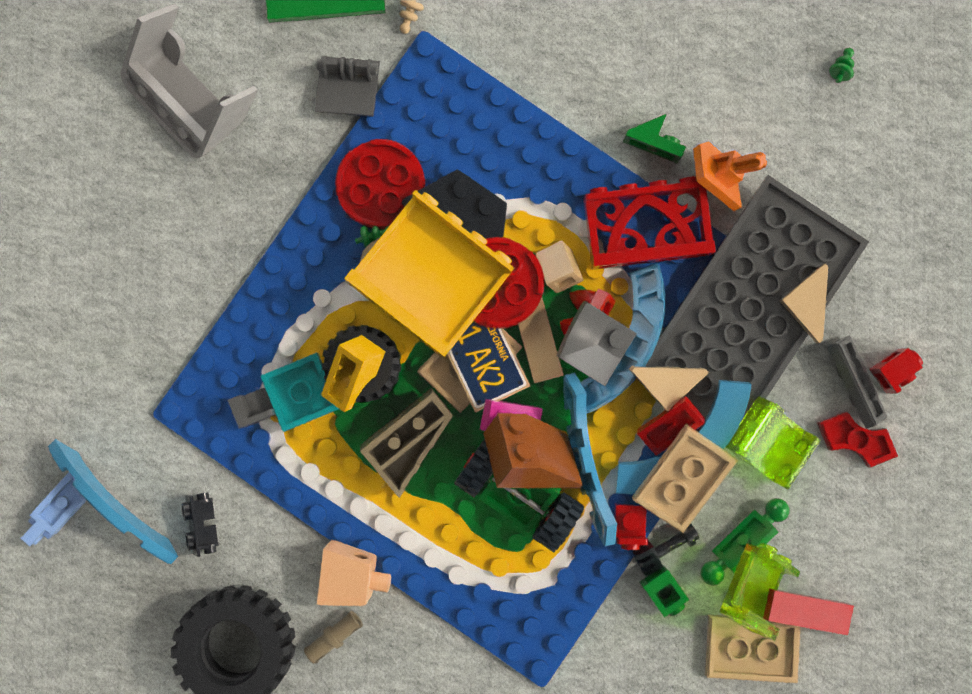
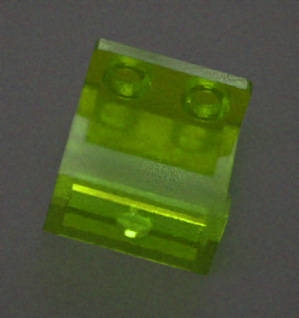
(773, 443)
(748, 591)

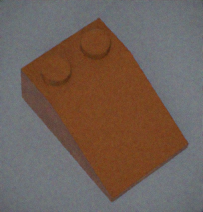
(530, 453)

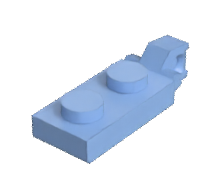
(54, 511)

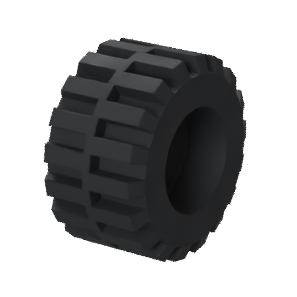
(389, 367)

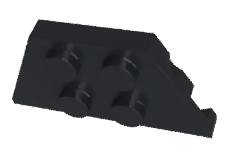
(470, 202)

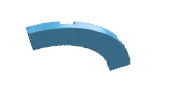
(647, 323)
(719, 427)
(579, 440)
(107, 505)

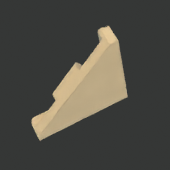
(808, 303)
(668, 383)

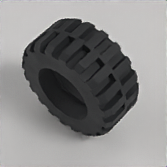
(254, 610)

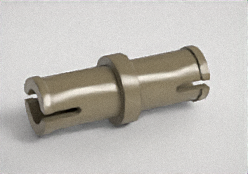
(333, 637)

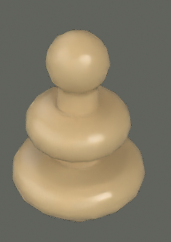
(408, 15)

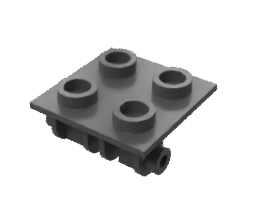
(346, 86)

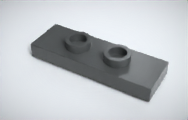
(859, 385)

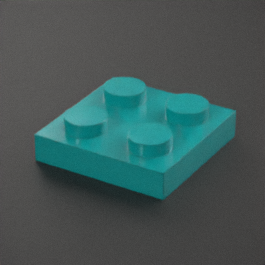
(297, 392)

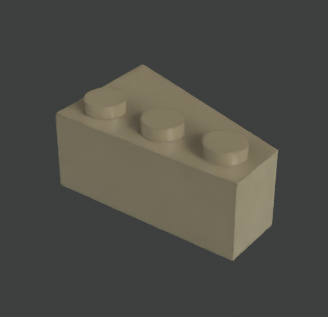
(406, 439)

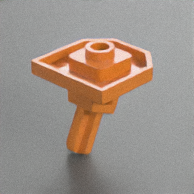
(723, 171)

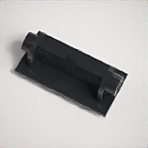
(197, 512)

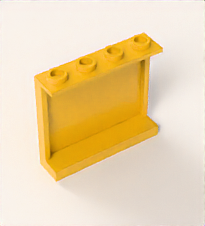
(430, 273)

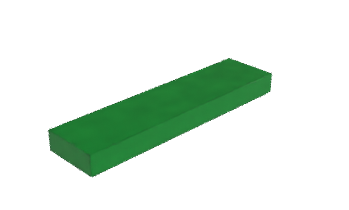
(318, 9)

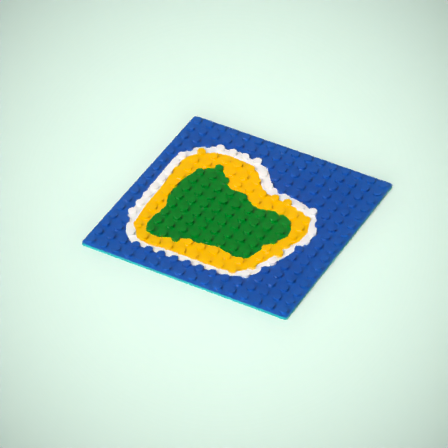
(436, 537)

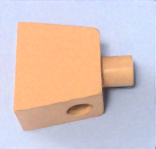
(349, 576)

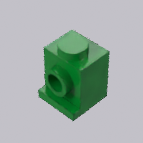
(674, 601)

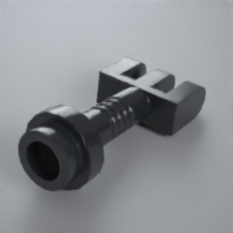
(649, 556)

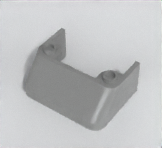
(172, 92)

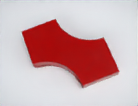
(844, 433)

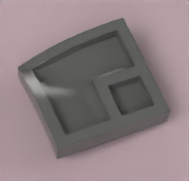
(595, 343)

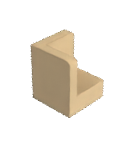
(559, 267)

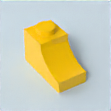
(351, 370)

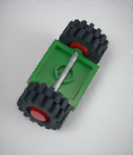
(522, 505)

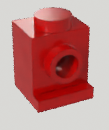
(897, 370)

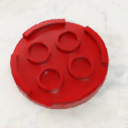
(376, 180)
(520, 291)

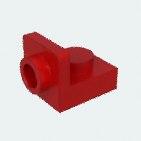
(630, 526)

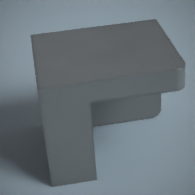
(251, 408)

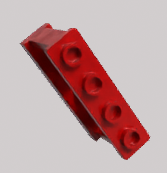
(685, 244)

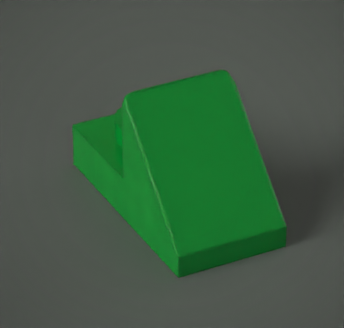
(647, 139)

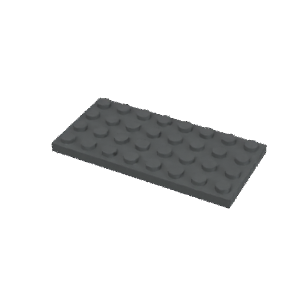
(734, 308)

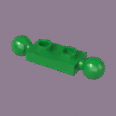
(752, 530)

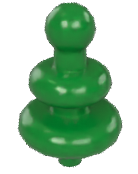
(843, 66)
(368, 237)

